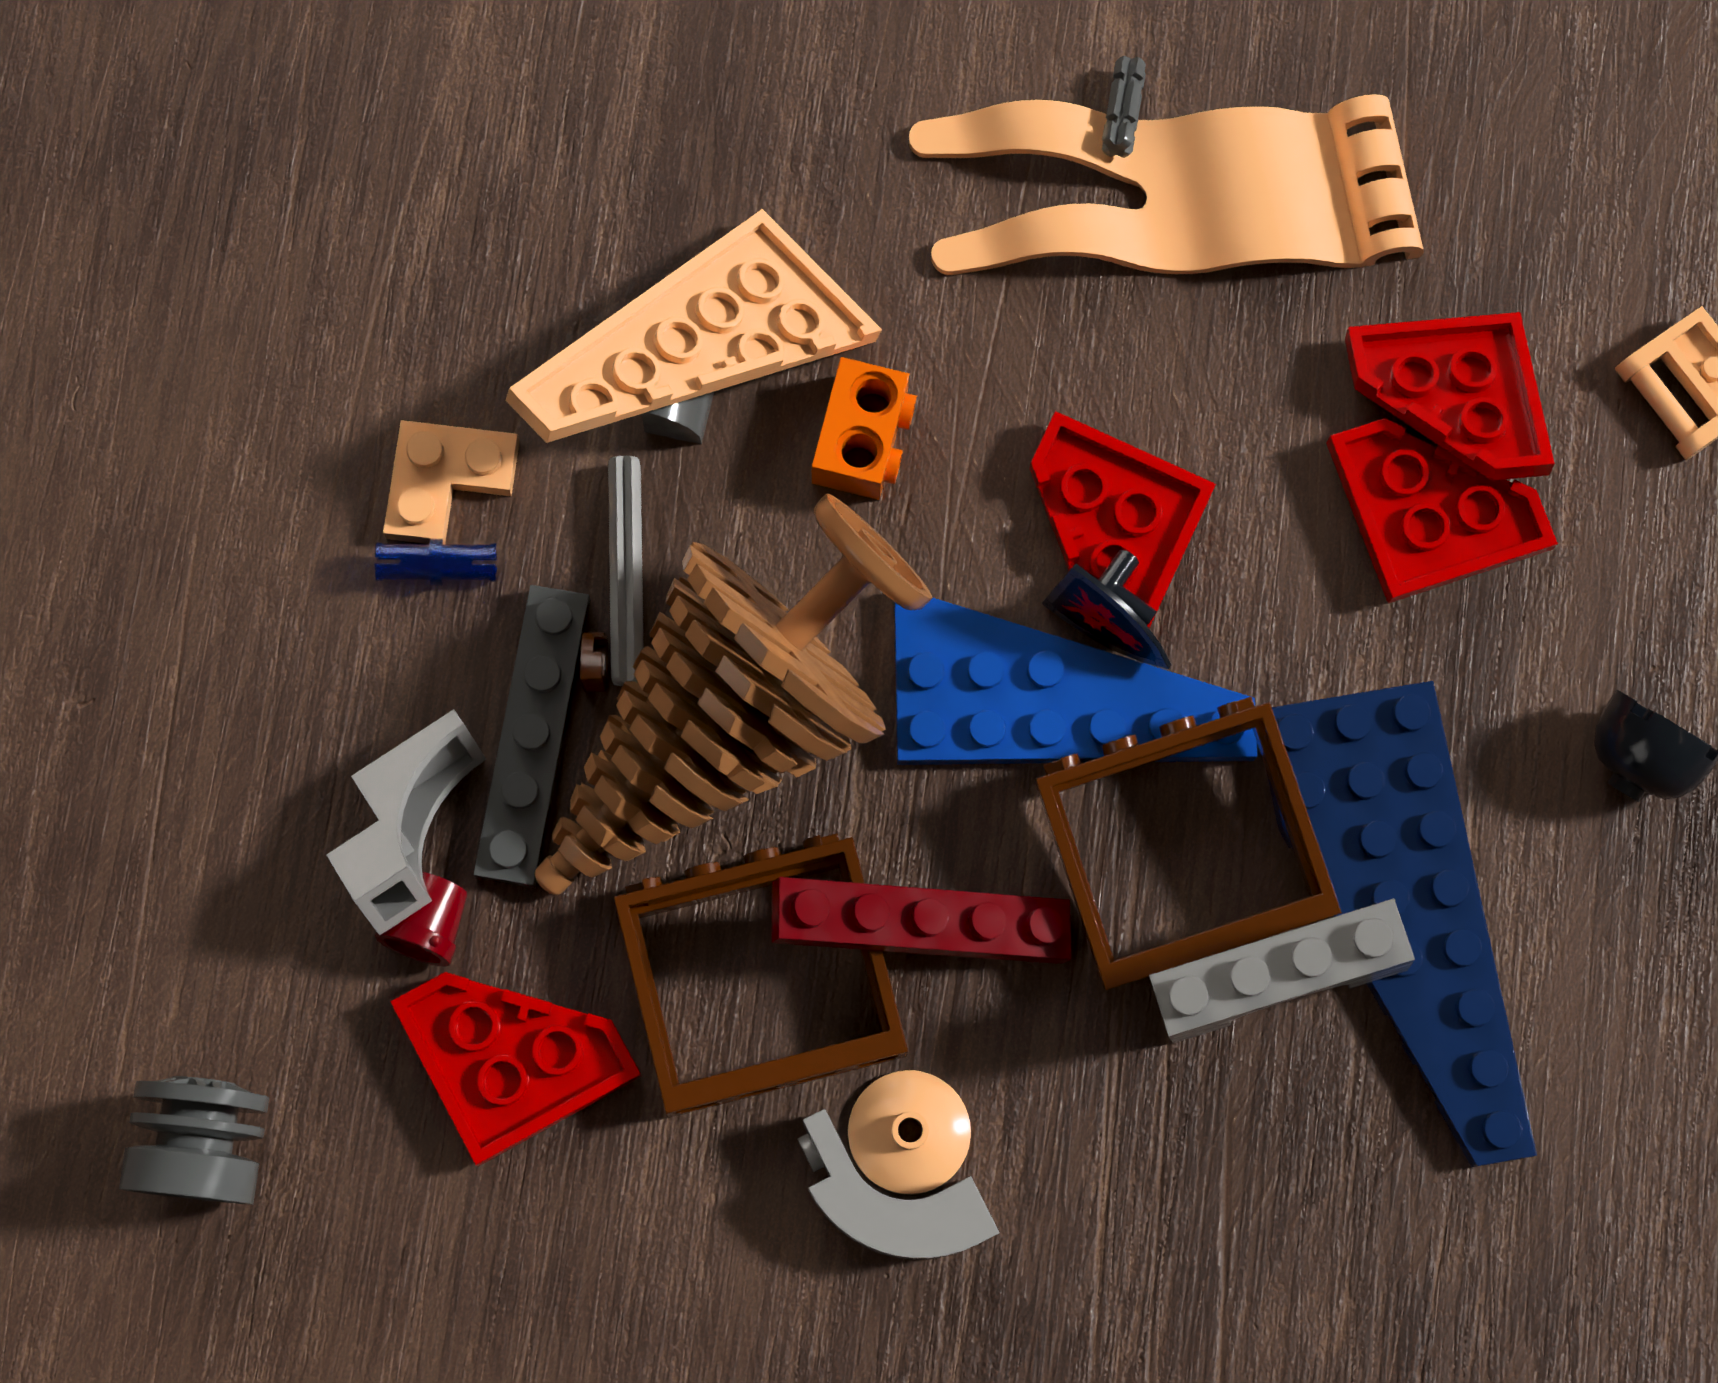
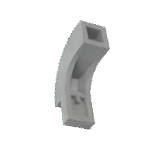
(889, 1225)

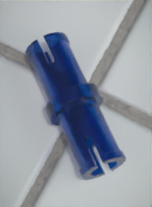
(436, 562)

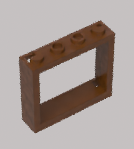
(1176, 738)
(709, 883)

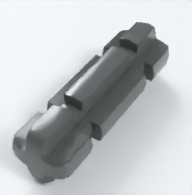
(1123, 106)

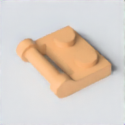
(1692, 357)

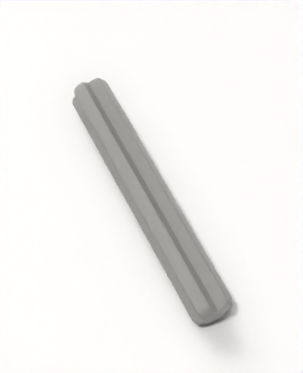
(625, 566)

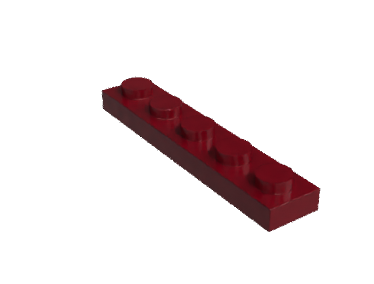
(920, 920)

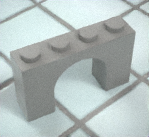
(1283, 967)

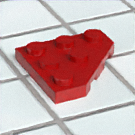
(1460, 386)
(1115, 499)
(1431, 513)
(509, 1059)

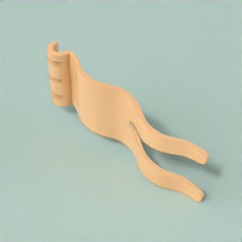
(1216, 184)

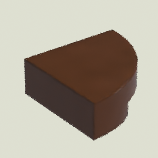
(594, 662)

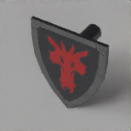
(1109, 610)

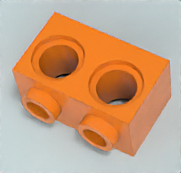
(851, 427)

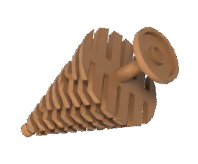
(727, 700)

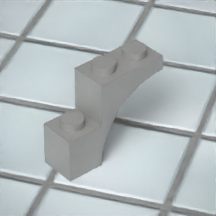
(404, 791)

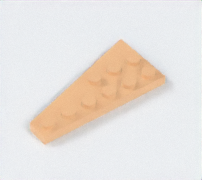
(713, 323)

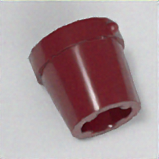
(433, 929)

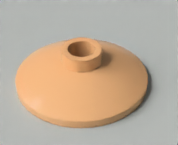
(901, 1164)

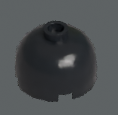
(1649, 751)

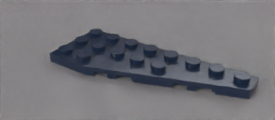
(1395, 829)

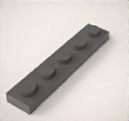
(532, 736)

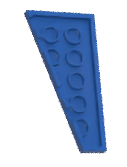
(1022, 696)

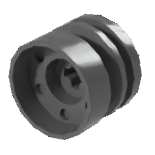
(194, 1141)

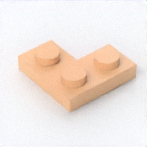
(432, 464)

